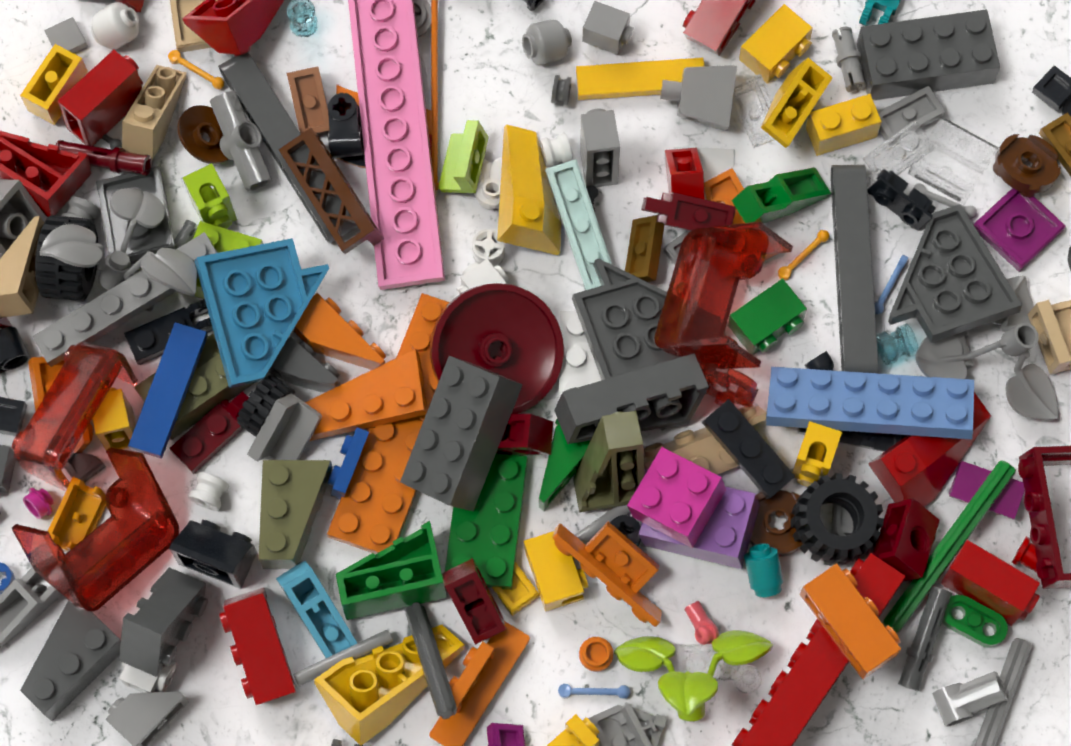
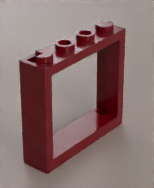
(1038, 505)

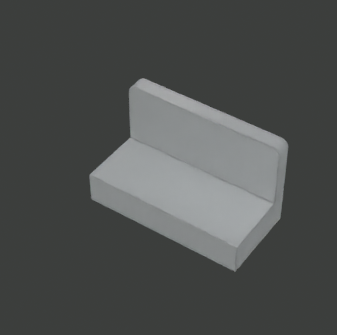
(285, 430)

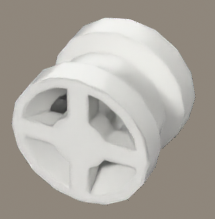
(555, 150)
(487, 241)
(208, 491)

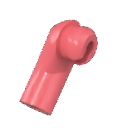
(705, 629)

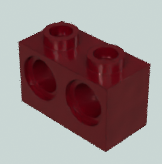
(527, 436)
(474, 601)

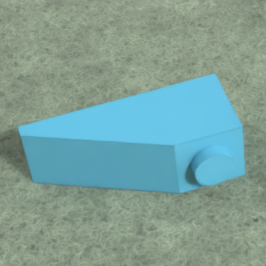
(316, 609)

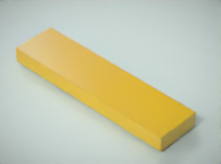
(630, 78)

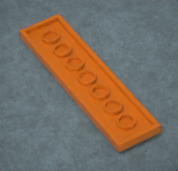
(375, 500)

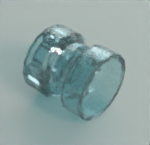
(896, 344)

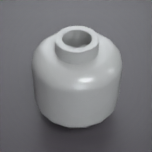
(546, 42)

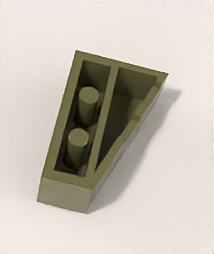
(611, 463)

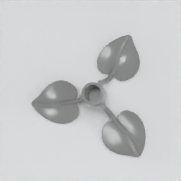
(79, 248)
(1027, 392)

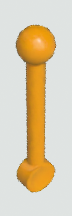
(175, 58)
(785, 272)

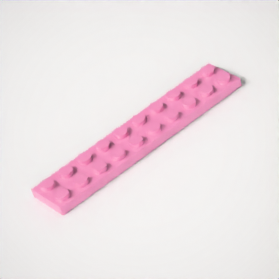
(396, 142)

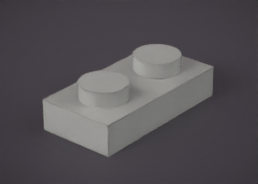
(919, 106)

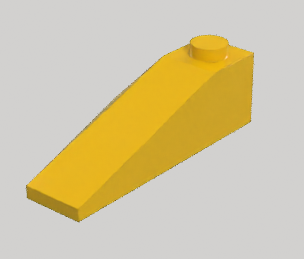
(526, 200)
(377, 688)

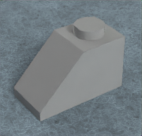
(144, 715)

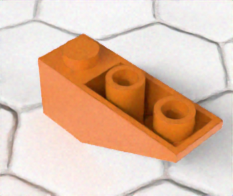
(334, 337)

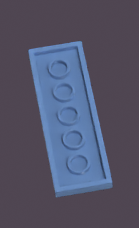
(871, 402)

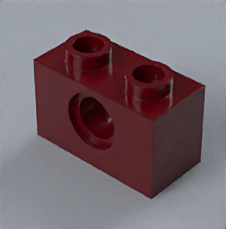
(907, 538)

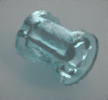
(302, 18)

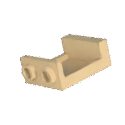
(1054, 333)

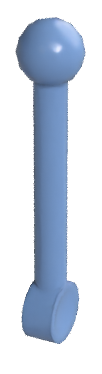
(879, 308)
(566, 691)

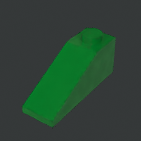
(560, 466)

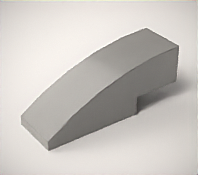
(23, 603)

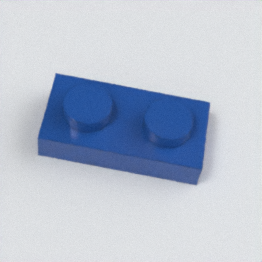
(342, 475)

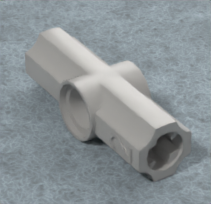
(240, 140)

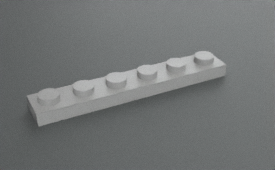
(111, 308)

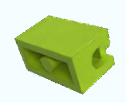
(210, 204)

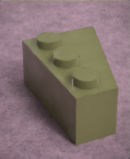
(289, 504)

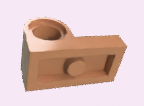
(309, 100)

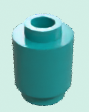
(764, 570)

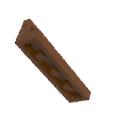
(342, 189)

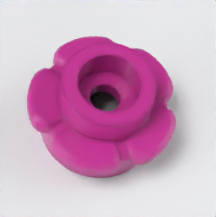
(38, 502)

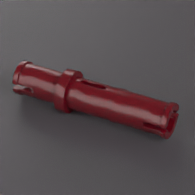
(113, 159)

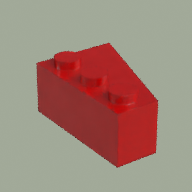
(44, 171)

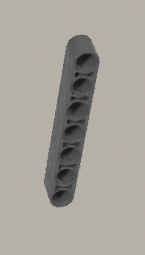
(277, 130)
(853, 269)

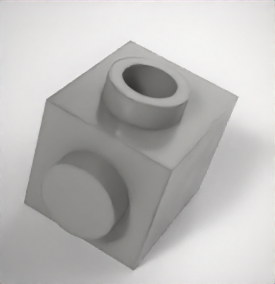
(607, 27)

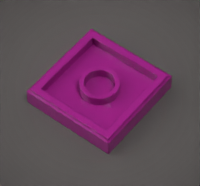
(1018, 228)

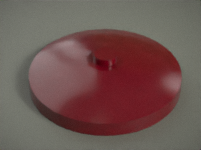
(504, 333)

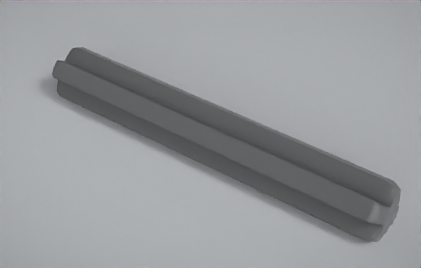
(431, 661)

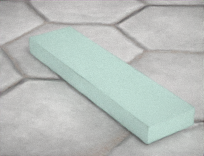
(578, 219)

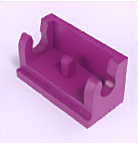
(969, 480)

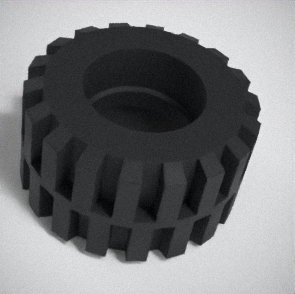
(58, 278)
(859, 505)

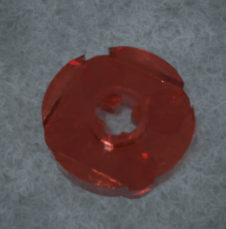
(729, 385)

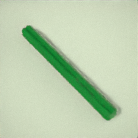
(950, 545)

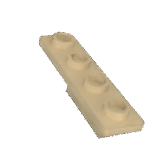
(702, 447)

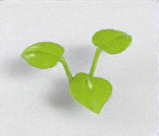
(689, 690)

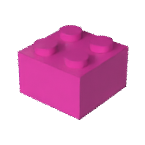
(677, 497)

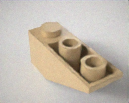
(152, 111)

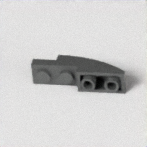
(299, 367)

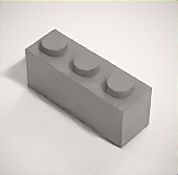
(599, 148)

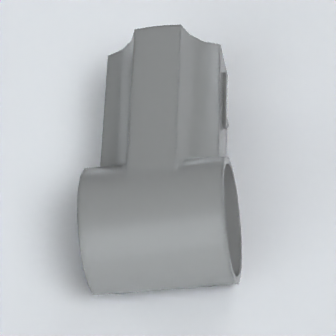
(961, 700)

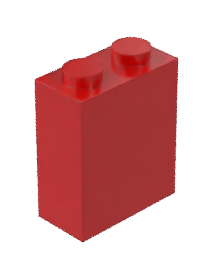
(101, 98)
(991, 583)

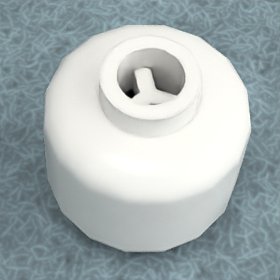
(115, 25)

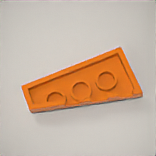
(373, 399)

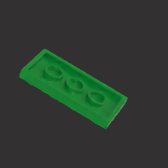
(493, 527)

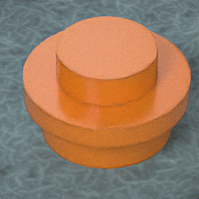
(596, 654)

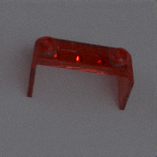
(705, 288)
(68, 410)
(116, 550)

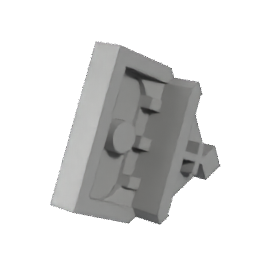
(628, 727)

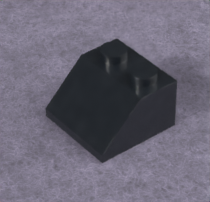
(214, 553)

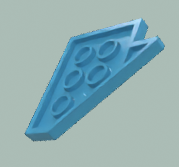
(255, 304)

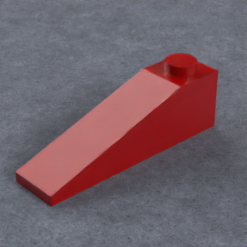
(232, 24)
(923, 464)

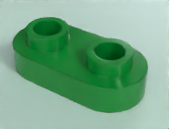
(974, 618)

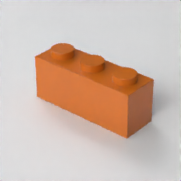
(851, 620)

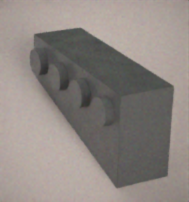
(659, 394)

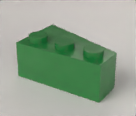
(393, 577)

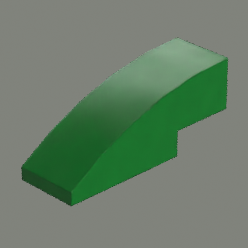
(781, 196)

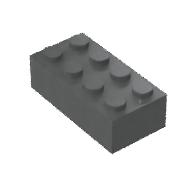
(929, 52)
(461, 433)

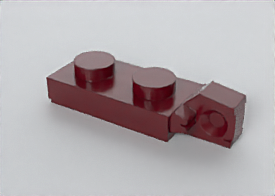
(688, 211)
(209, 434)

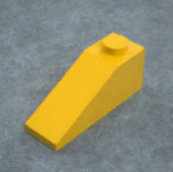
(795, 101)

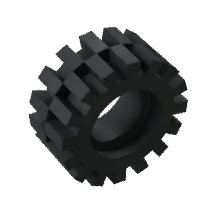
(261, 402)

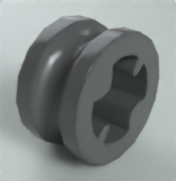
(561, 90)

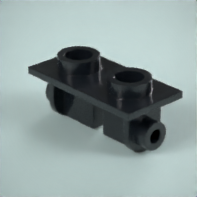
(913, 208)

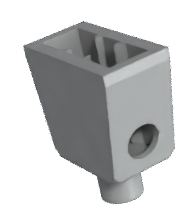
(703, 94)

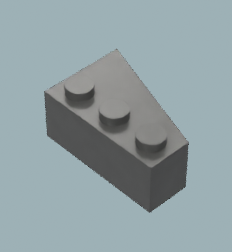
(162, 621)

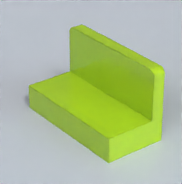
(464, 159)

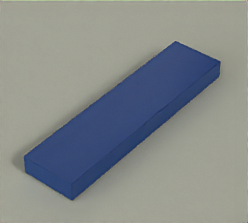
(168, 390)

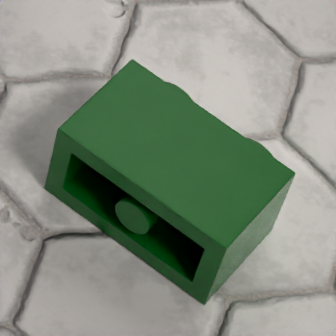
(767, 318)

